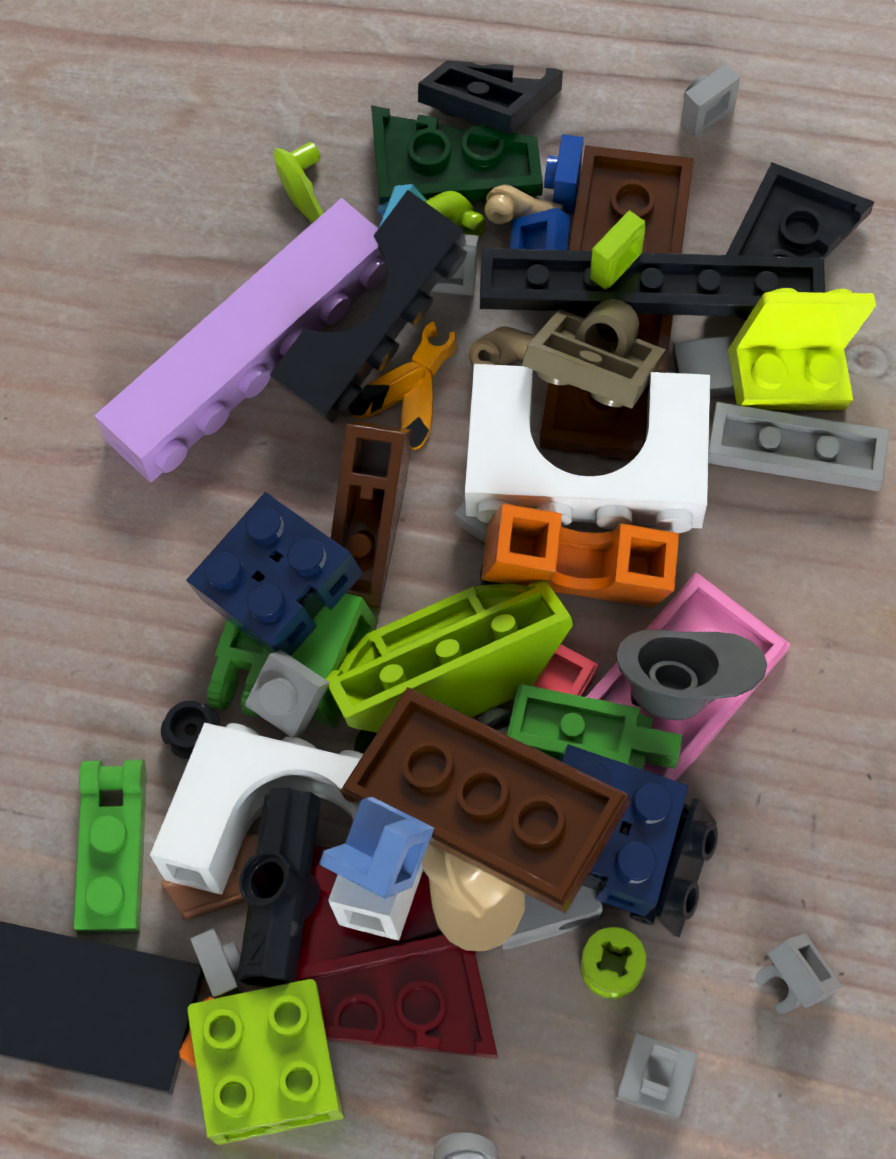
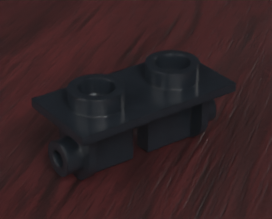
(679, 893)

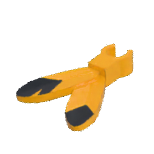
(412, 384)

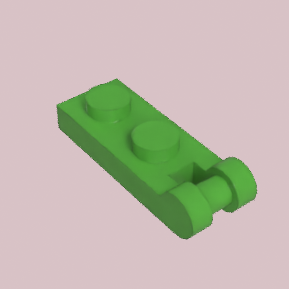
(110, 849)

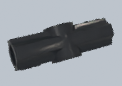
(274, 915)

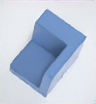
(381, 849)

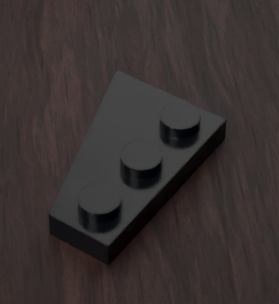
(797, 217)

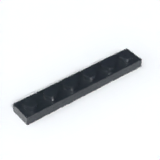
(650, 285)

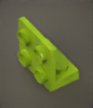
(263, 1062)

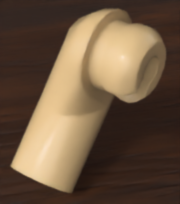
(500, 346)

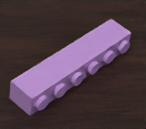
(243, 342)

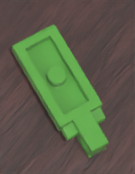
(613, 730)

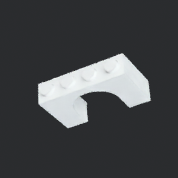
(657, 488)
(225, 795)

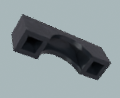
(330, 367)

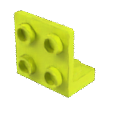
(794, 350)

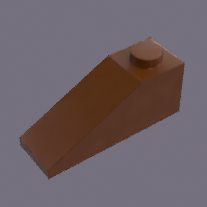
(371, 501)

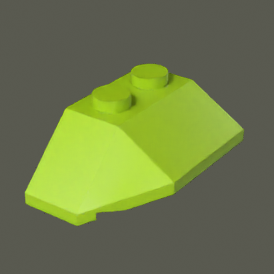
(456, 651)

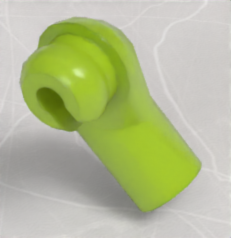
(459, 211)

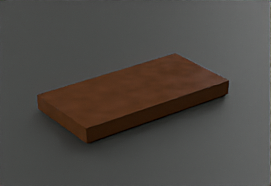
(490, 798)

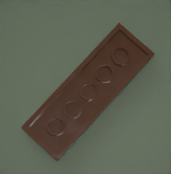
(609, 186)

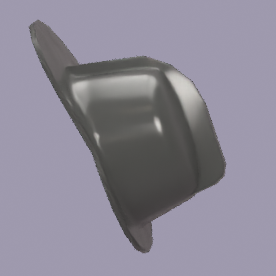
(685, 671)

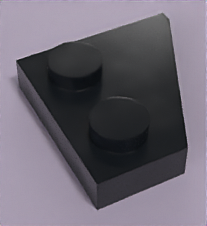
(487, 93)

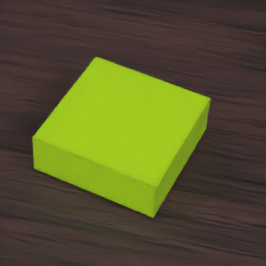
(617, 250)

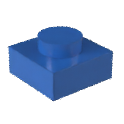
(564, 172)
(541, 231)

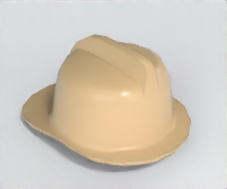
(471, 904)

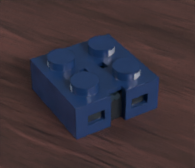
(274, 575)
(639, 850)

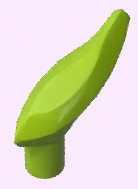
(295, 182)

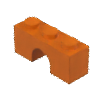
(617, 566)

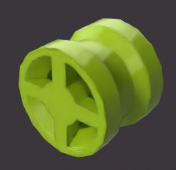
(608, 978)

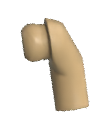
(510, 203)

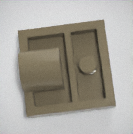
(576, 354)

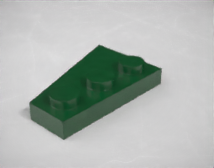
(451, 158)

